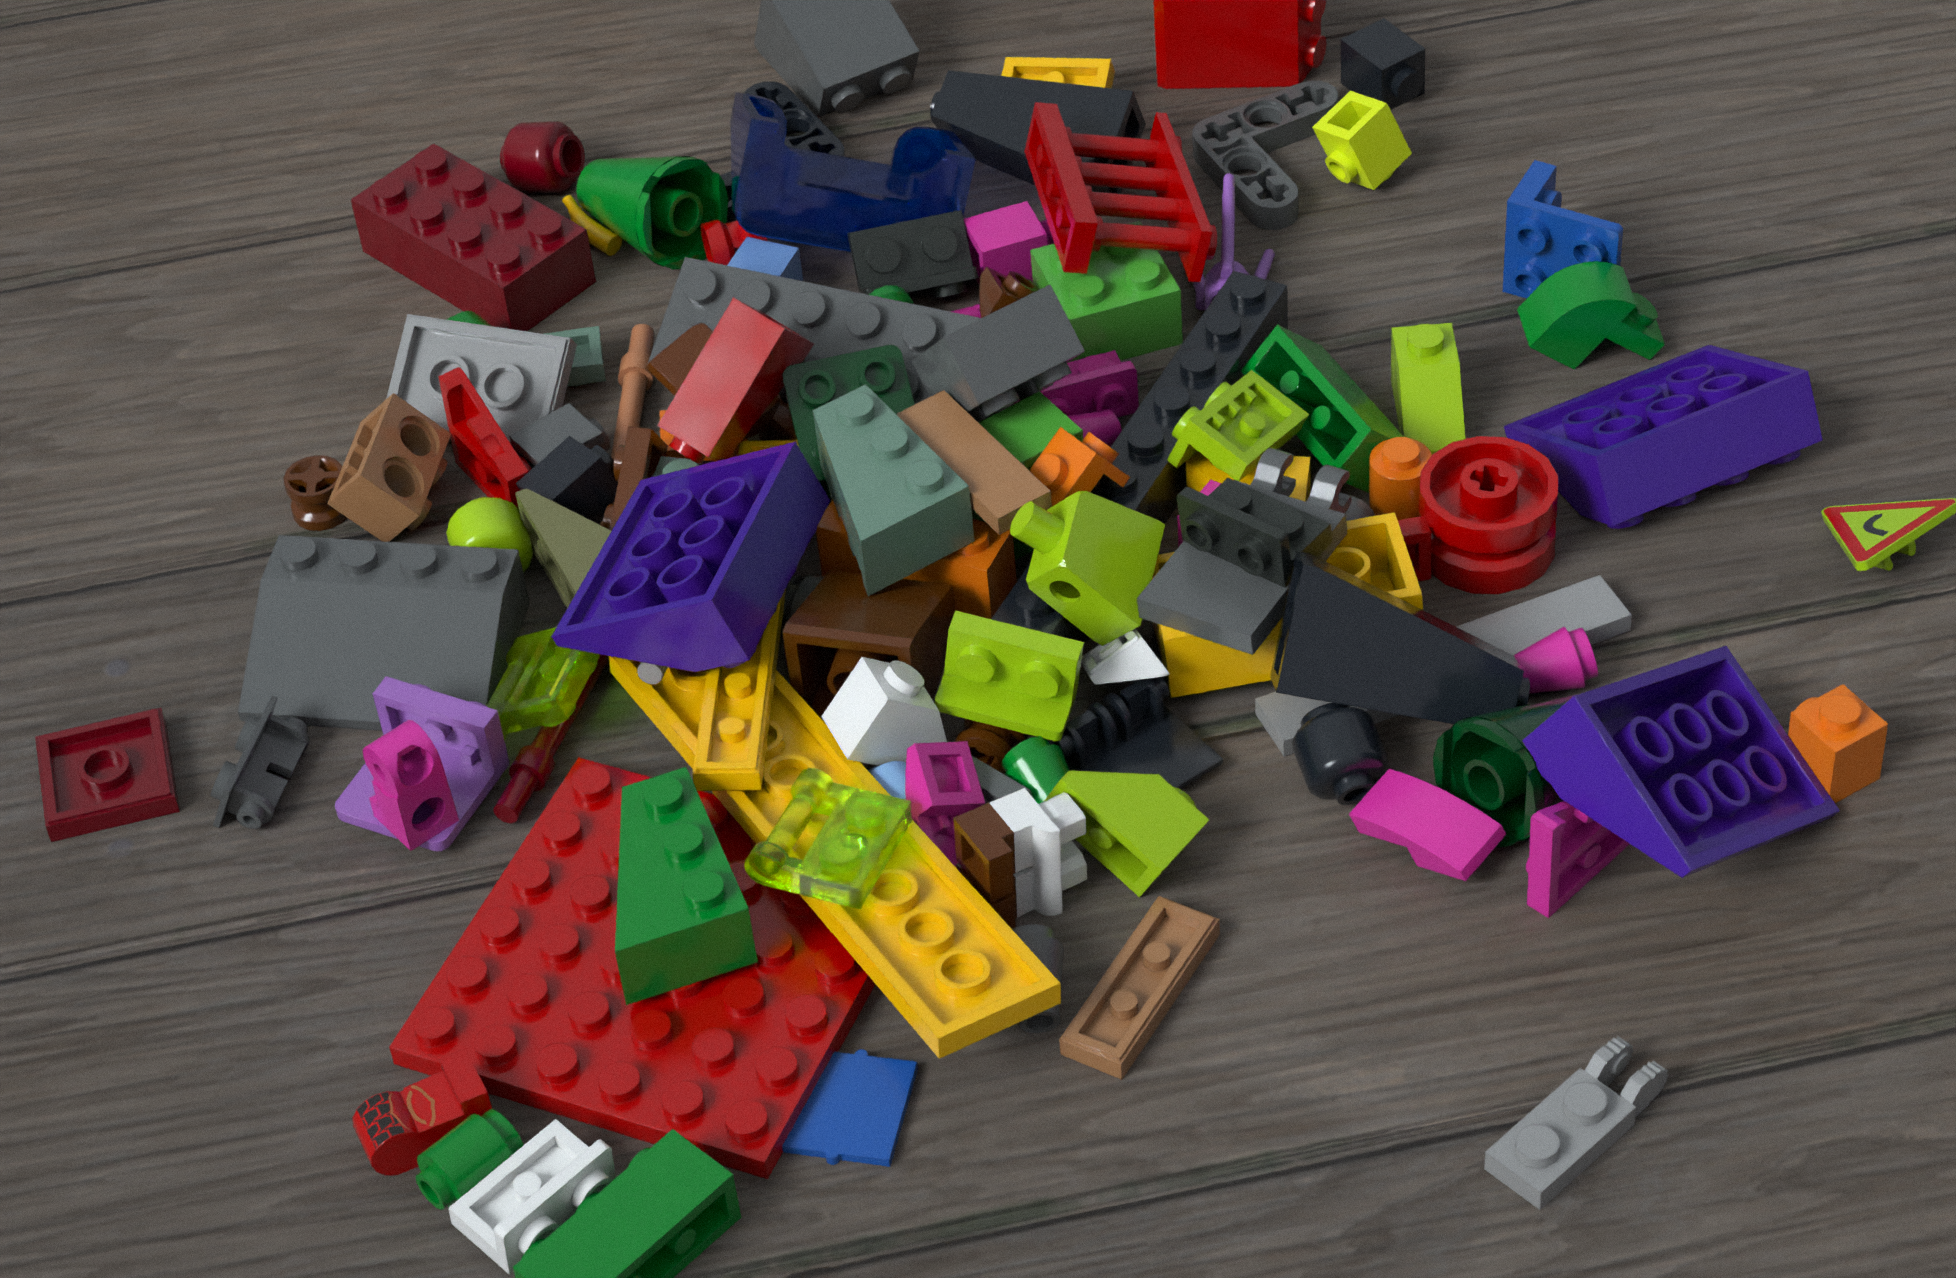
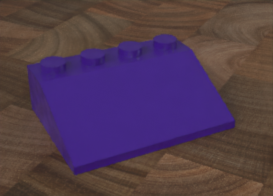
(1672, 432)
(698, 562)
(1681, 763)

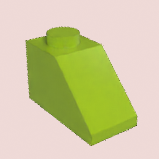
(1427, 384)
(1132, 822)

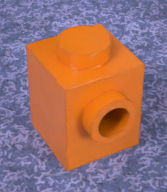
(1839, 740)

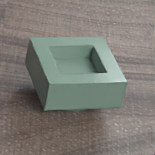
(588, 358)

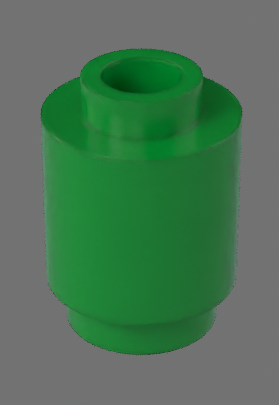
(465, 1157)

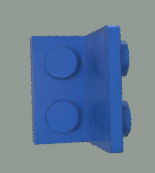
(1550, 238)

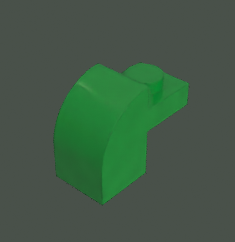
(1583, 307)

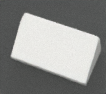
(1123, 660)

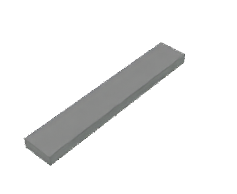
(1583, 604)

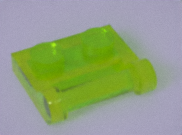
(540, 682)
(848, 850)

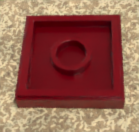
(106, 774)

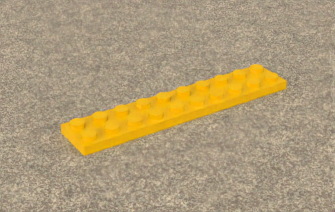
(923, 926)

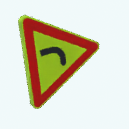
(1878, 530)

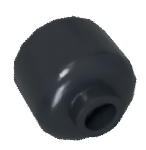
(1339, 753)

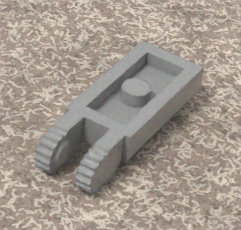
(1573, 1125)

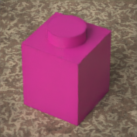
(1004, 239)

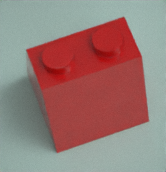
(1237, 42)

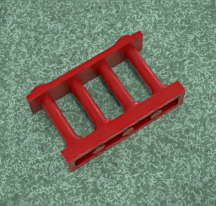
(1076, 211)

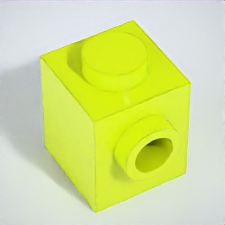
(1361, 140)

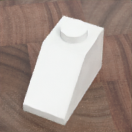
(882, 713)

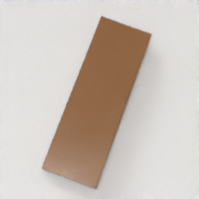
(994, 476)
(1139, 987)

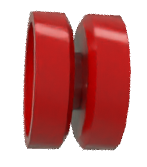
(1489, 514)

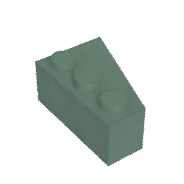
(889, 489)

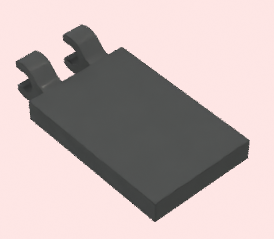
(1223, 601)

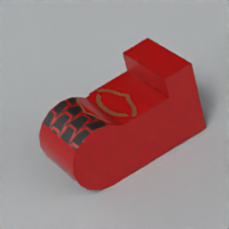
(405, 1123)

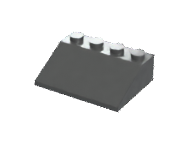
(355, 611)

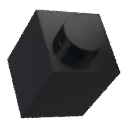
(1383, 64)
(575, 479)

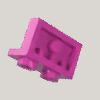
(1096, 385)

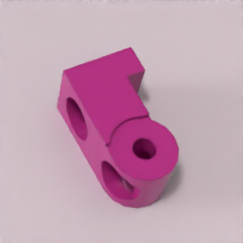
(405, 775)

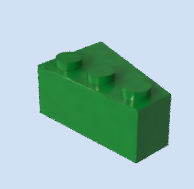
(675, 892)

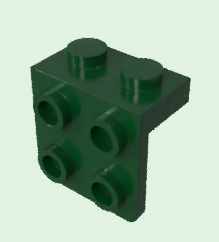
(826, 379)

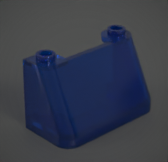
(825, 196)

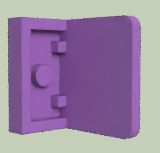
(467, 742)

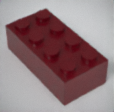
(474, 240)

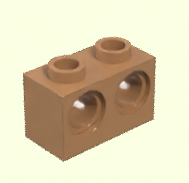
(391, 469)

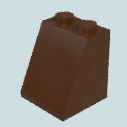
(844, 624)

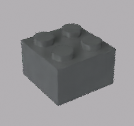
(1002, 353)

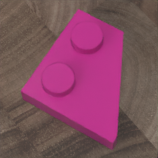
(1565, 855)

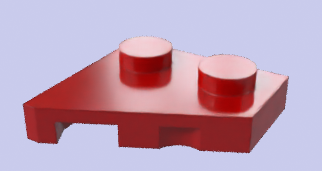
(478, 440)

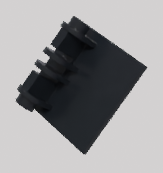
(1137, 737)

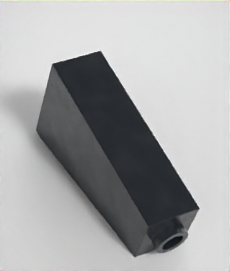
(996, 112)
(1383, 654)

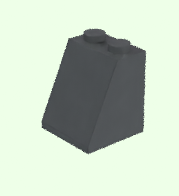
(836, 50)

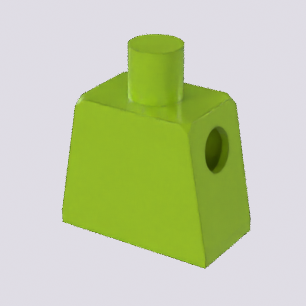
(1090, 560)

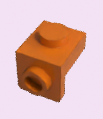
(1075, 465)

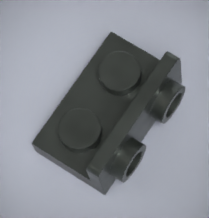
(914, 255)
(1250, 529)

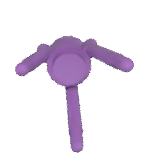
(1217, 276)

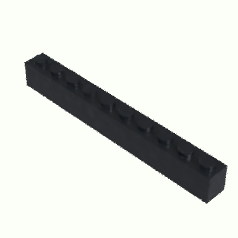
(1211, 354)

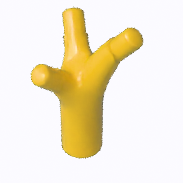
(597, 234)

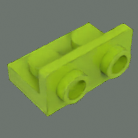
(1237, 426)
(1009, 676)

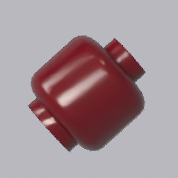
(542, 157)

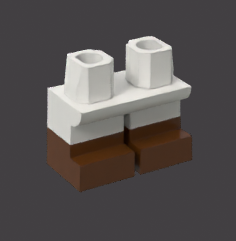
(1021, 852)

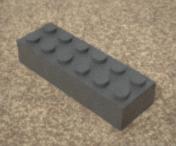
(827, 316)

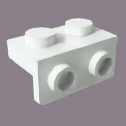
(532, 1193)

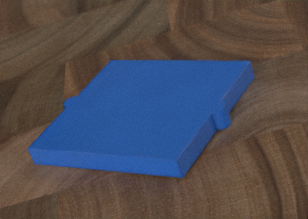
(855, 1110)

